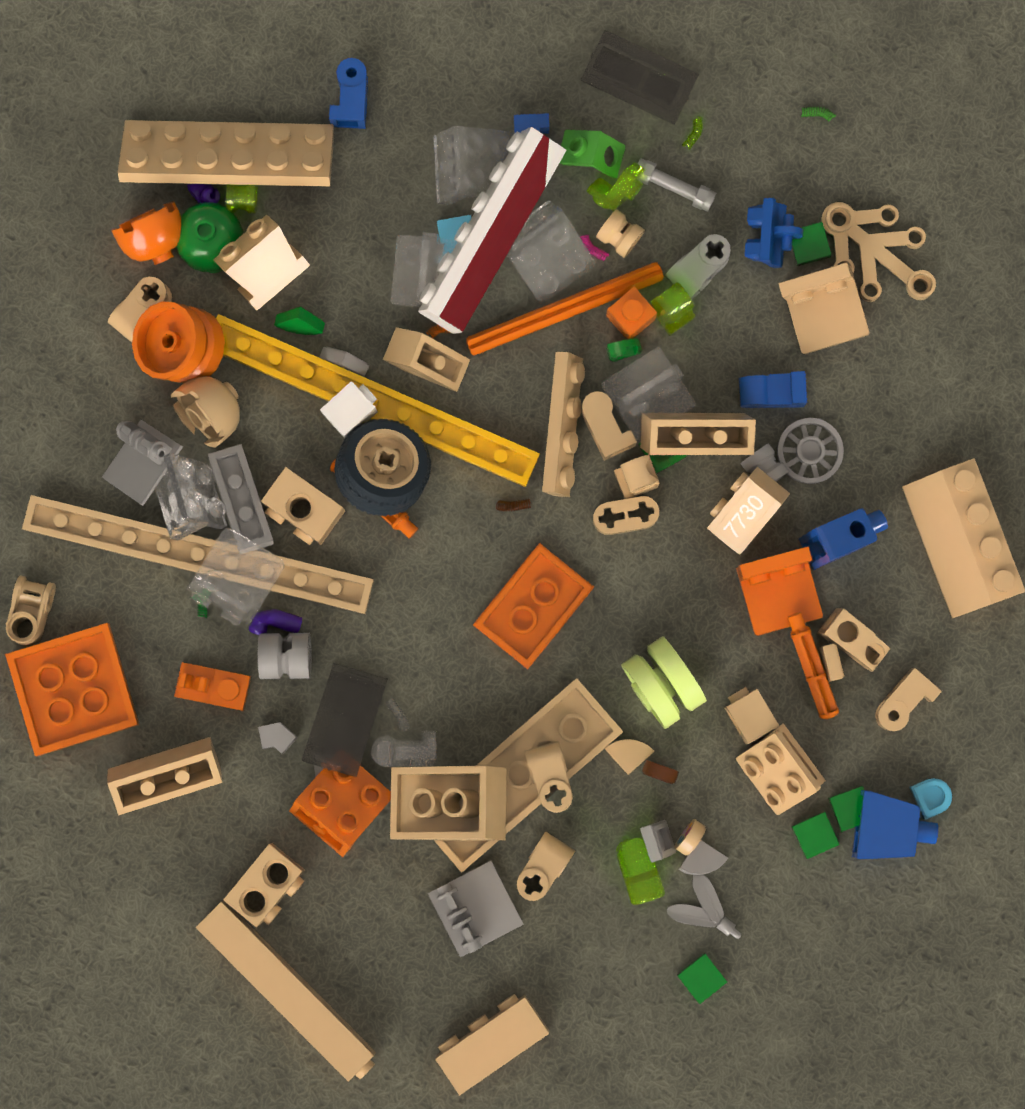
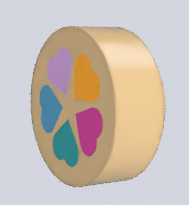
(690, 837)

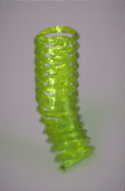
(692, 133)

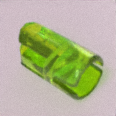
(638, 872)

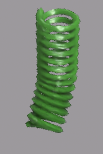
(825, 115)

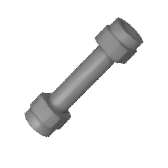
(701, 197)

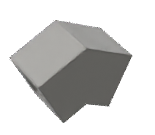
(276, 736)

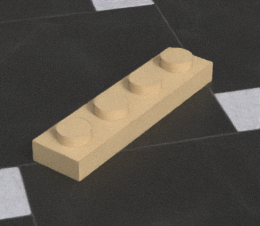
(562, 436)

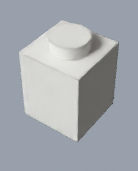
(350, 408)

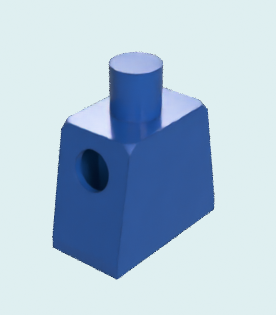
(843, 536)
(890, 828)

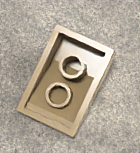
(448, 803)

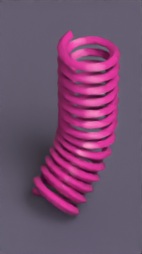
(594, 248)

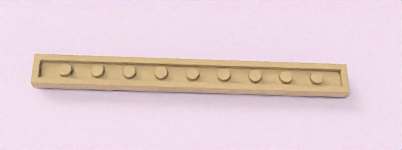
(154, 545)

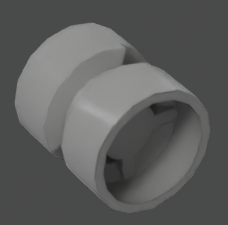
(284, 656)

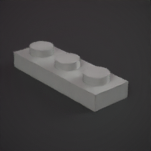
(240, 495)

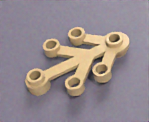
(873, 247)

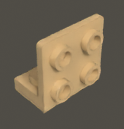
(825, 308)

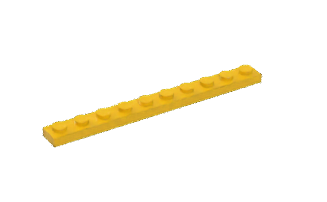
(327, 380)

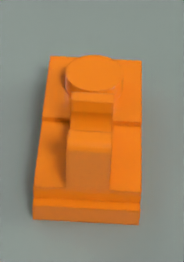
(212, 686)

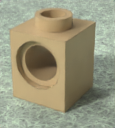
(750, 715)

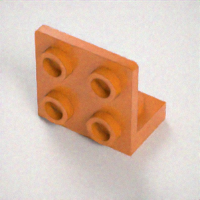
(779, 589)
(340, 806)

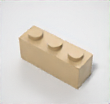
(697, 433)
(164, 776)
(491, 1043)

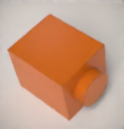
(631, 314)

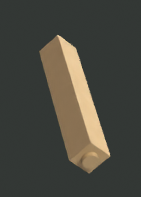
(287, 991)

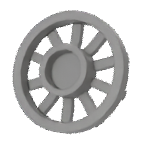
(810, 450)

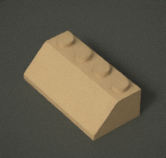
(963, 538)

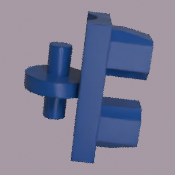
(776, 233)

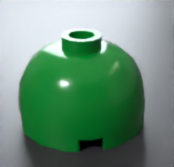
(204, 233)

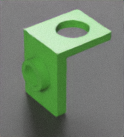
(588, 149)

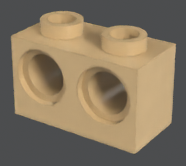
(258, 879)

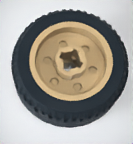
(382, 467)

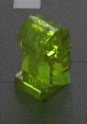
(674, 308)

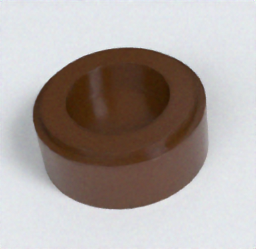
(660, 772)

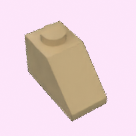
(426, 358)

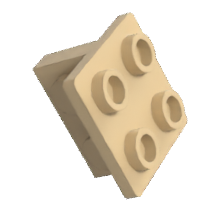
(781, 770)

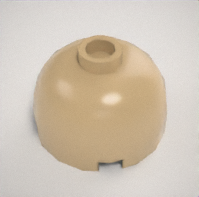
(209, 407)

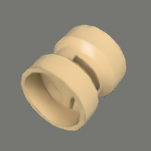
(620, 233)

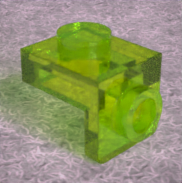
(625, 187)

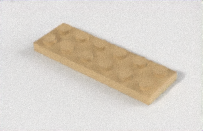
(226, 153)
(583, 733)

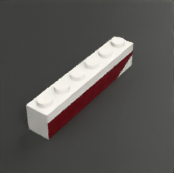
(491, 231)

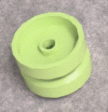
(659, 685)

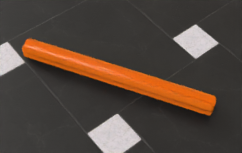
(564, 308)

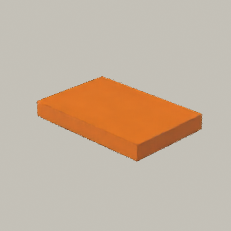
(533, 606)

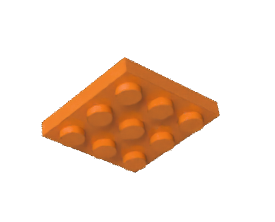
(72, 689)

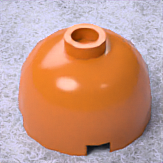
(151, 234)

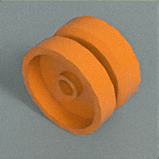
(177, 342)

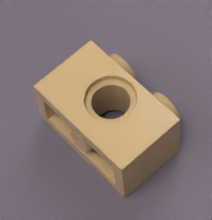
(292, 488)

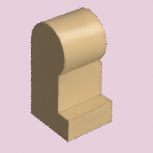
(603, 427)
(636, 477)
(854, 639)
(895, 708)

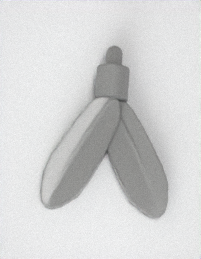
(711, 912)

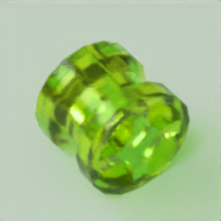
(242, 198)

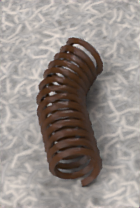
(511, 505)

